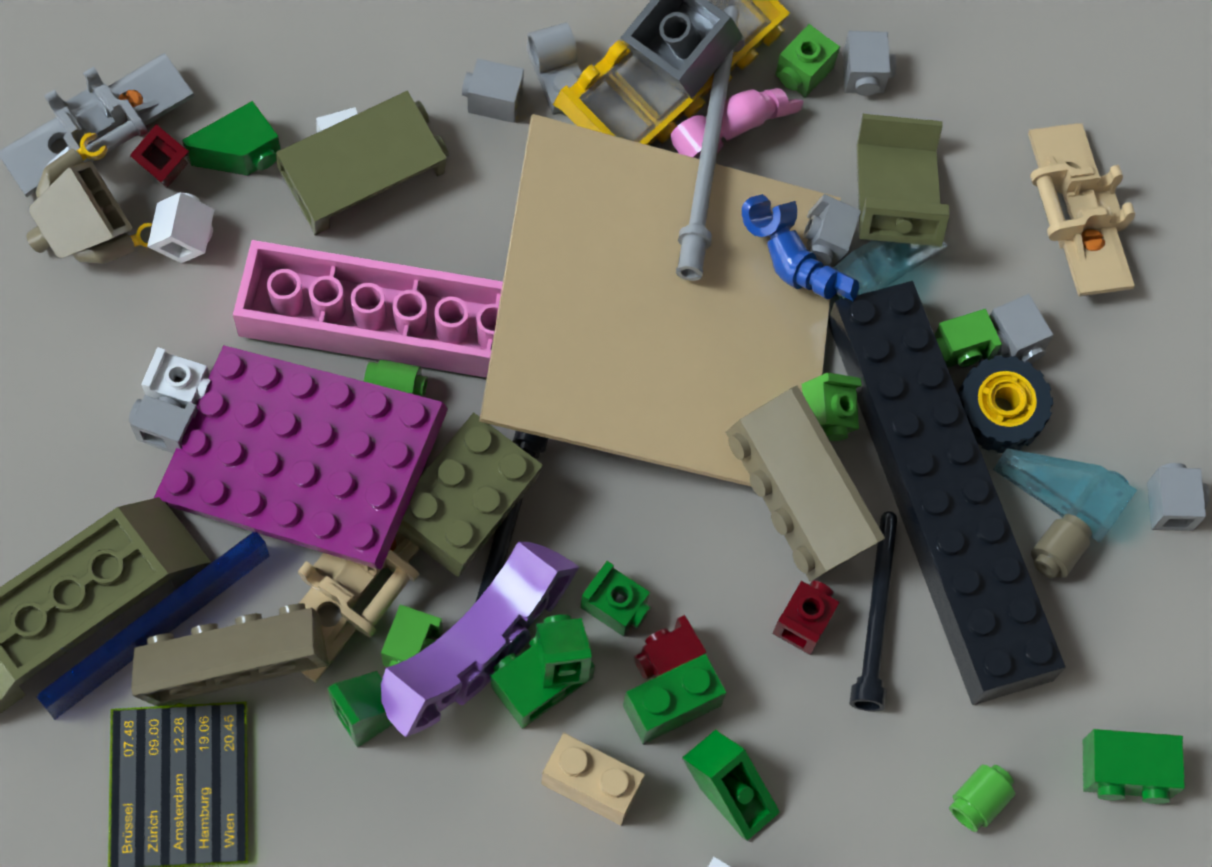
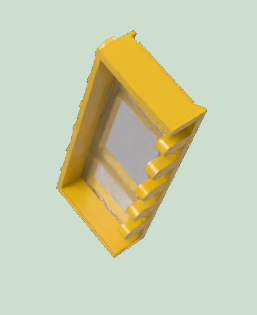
(639, 105)

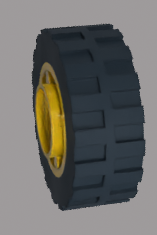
(1020, 386)

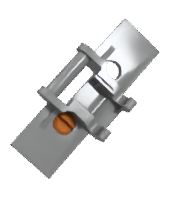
(98, 109)

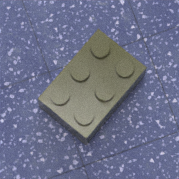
(467, 494)

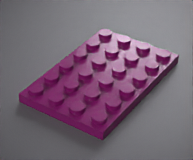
(303, 455)

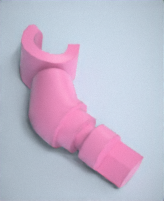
(741, 113)

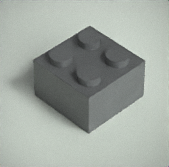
(682, 41)

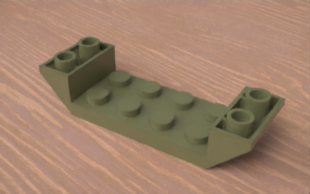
(88, 586)

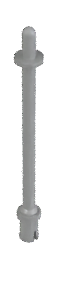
(695, 237)

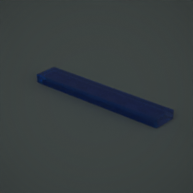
(158, 620)

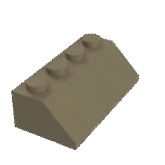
(803, 484)
(228, 656)

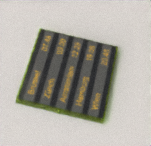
(179, 786)

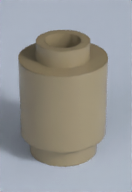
(1061, 546)

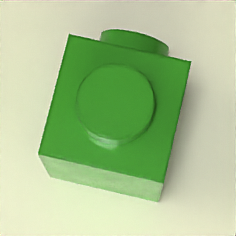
(807, 61)

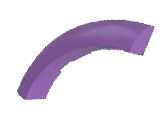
(465, 656)

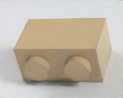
(592, 778)

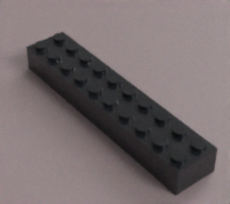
(945, 494)

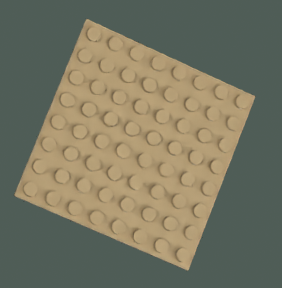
(604, 335)

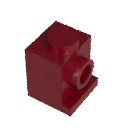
(160, 156)
(801, 628)
(668, 649)

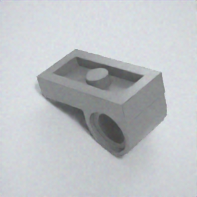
(554, 60)

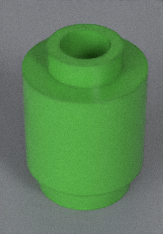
(397, 376)
(982, 797)

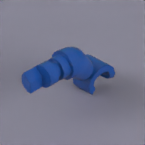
(788, 253)

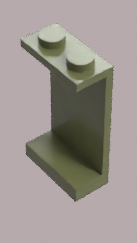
(360, 158)
(900, 181)

